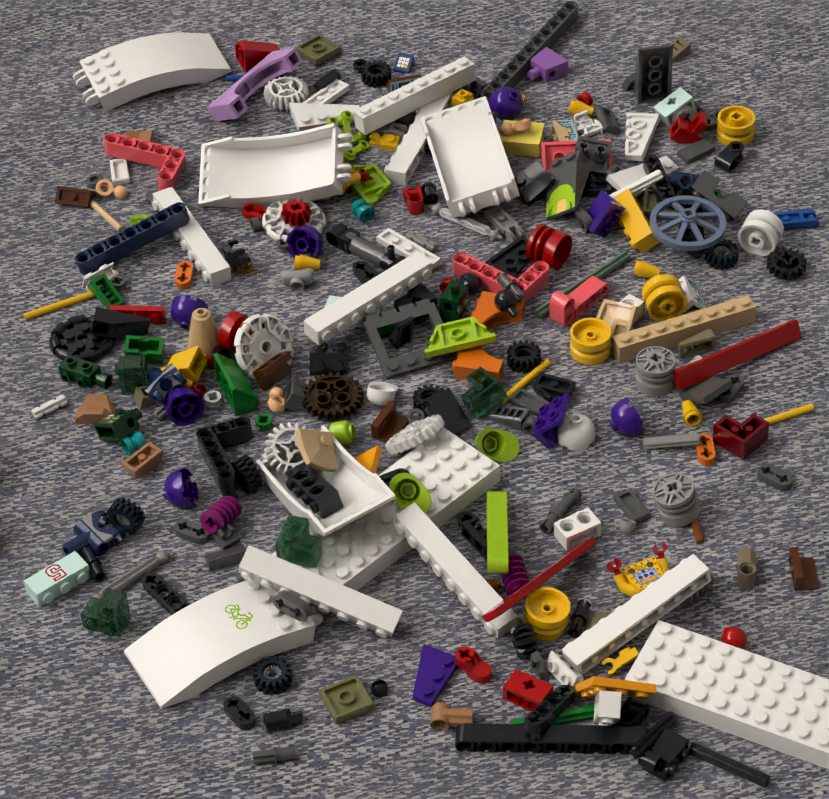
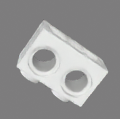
(577, 528)
(607, 707)

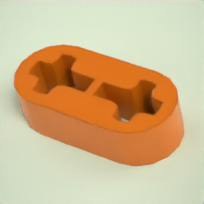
(180, 275)
(709, 449)

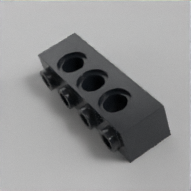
(313, 490)

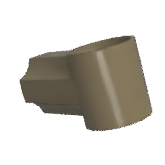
(746, 568)

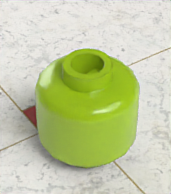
(343, 432)

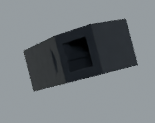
(118, 324)

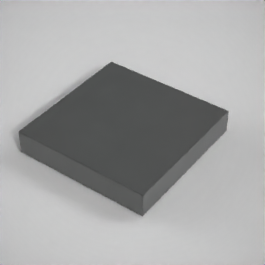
(706, 390)

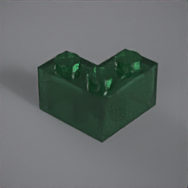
(131, 372)
(484, 393)
(297, 544)
(107, 614)

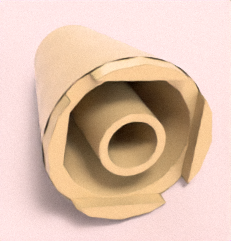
(203, 331)

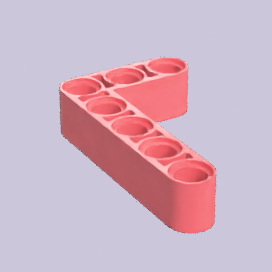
(168, 158)
(529, 282)

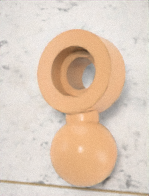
(522, 126)
(119, 192)
(276, 400)

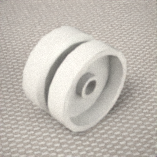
(760, 232)

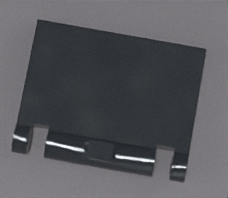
(449, 409)

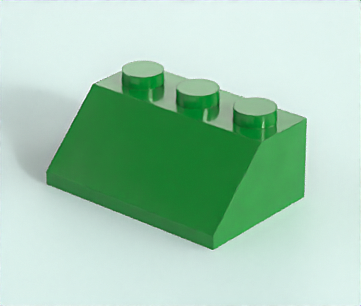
(234, 385)

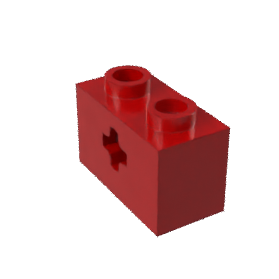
(525, 690)

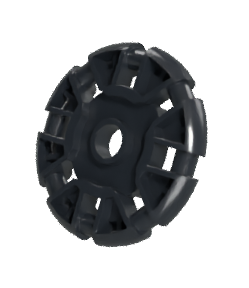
(81, 328)

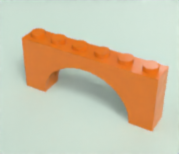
(472, 358)

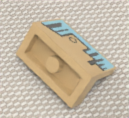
(563, 131)

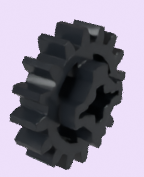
(786, 263)

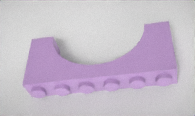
(232, 102)

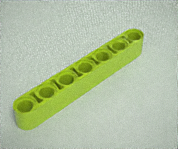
(497, 532)

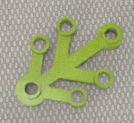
(345, 119)

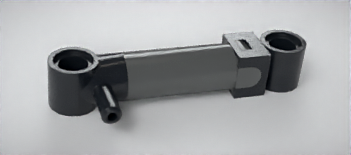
(350, 241)

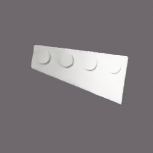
(315, 115)
(639, 133)
(630, 175)

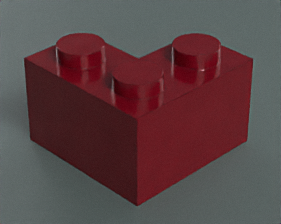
(738, 437)

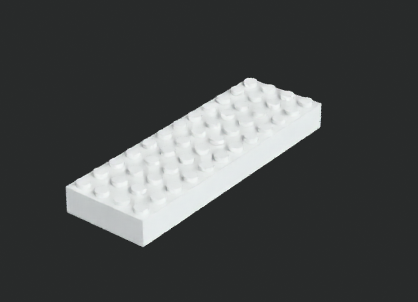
(366, 547)
(736, 692)

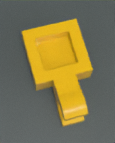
(386, 142)
(626, 656)

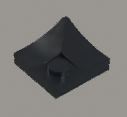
(533, 182)

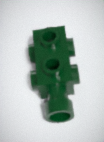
(83, 373)

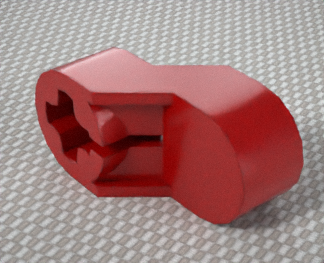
(473, 665)

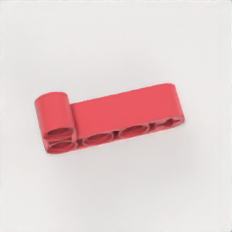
(567, 309)

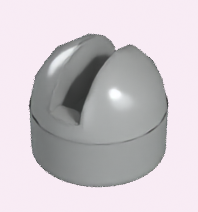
(627, 526)

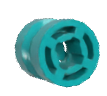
(362, 210)
(134, 443)

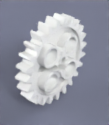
(414, 434)

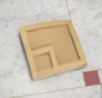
(617, 315)
(317, 449)

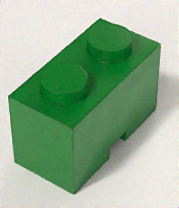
(150, 347)

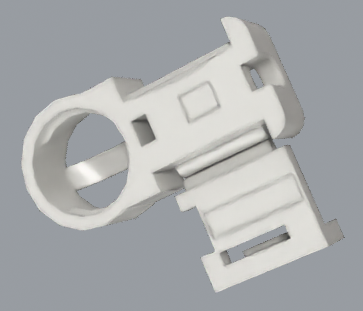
(586, 125)

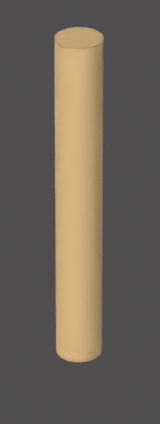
(106, 216)

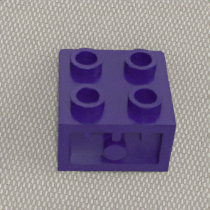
(604, 213)
(548, 420)

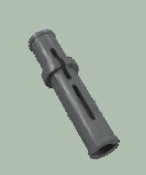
(560, 510)

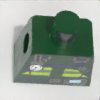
(454, 301)
(118, 424)

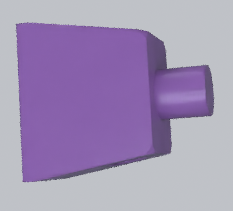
(547, 65)

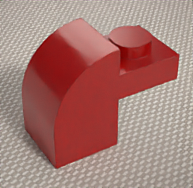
(688, 132)

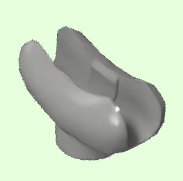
(297, 278)

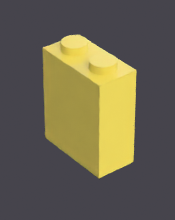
(524, 143)

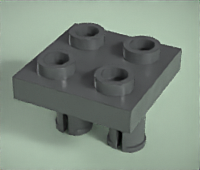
(596, 152)

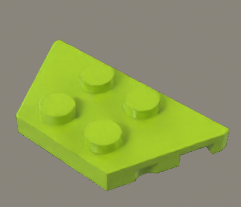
(374, 188)
(458, 336)

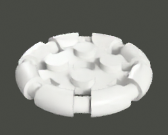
(273, 217)
(254, 342)

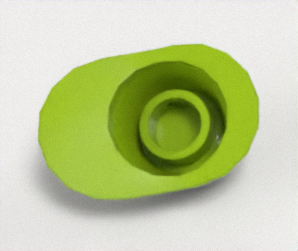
(500, 443)
(410, 490)

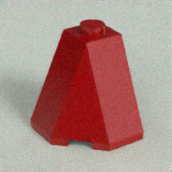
(251, 53)

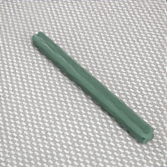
(599, 273)

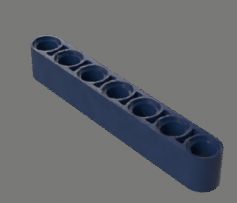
(132, 238)

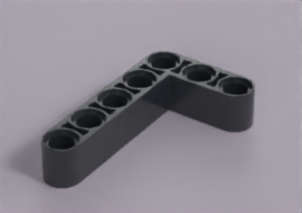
(211, 445)

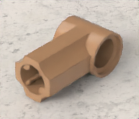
(444, 716)

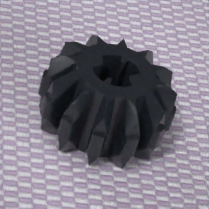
(524, 640)

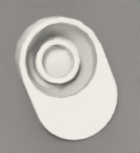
(381, 392)

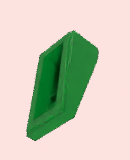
(102, 279)

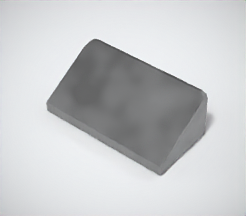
(225, 557)

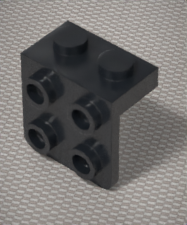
(329, 358)

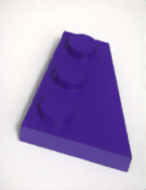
(433, 674)

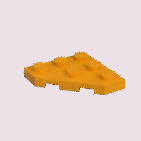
(591, 686)

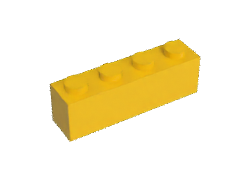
(635, 222)

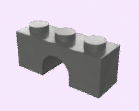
(704, 188)

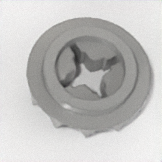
(683, 111)

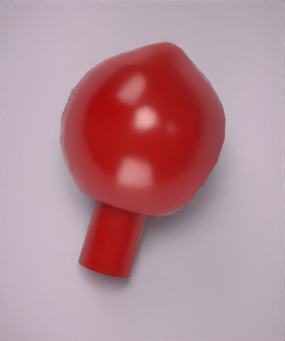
(735, 637)

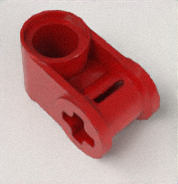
(414, 200)

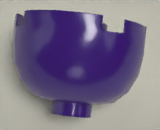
(506, 103)
(304, 239)
(182, 309)
(184, 406)
(626, 419)
(178, 486)

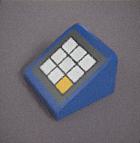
(404, 63)

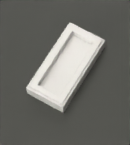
(119, 171)

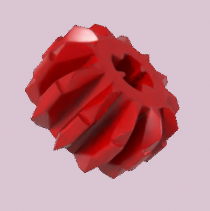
(296, 213)

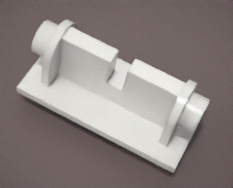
(104, 269)
(562, 670)

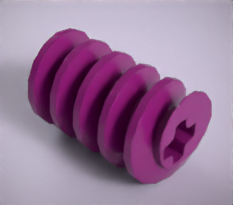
(220, 514)
(516, 575)

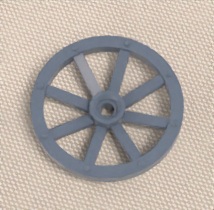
(687, 219)

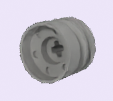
(655, 370)
(676, 499)

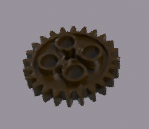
(346, 391)

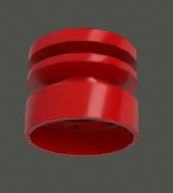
(549, 246)
(229, 328)

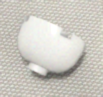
(576, 432)

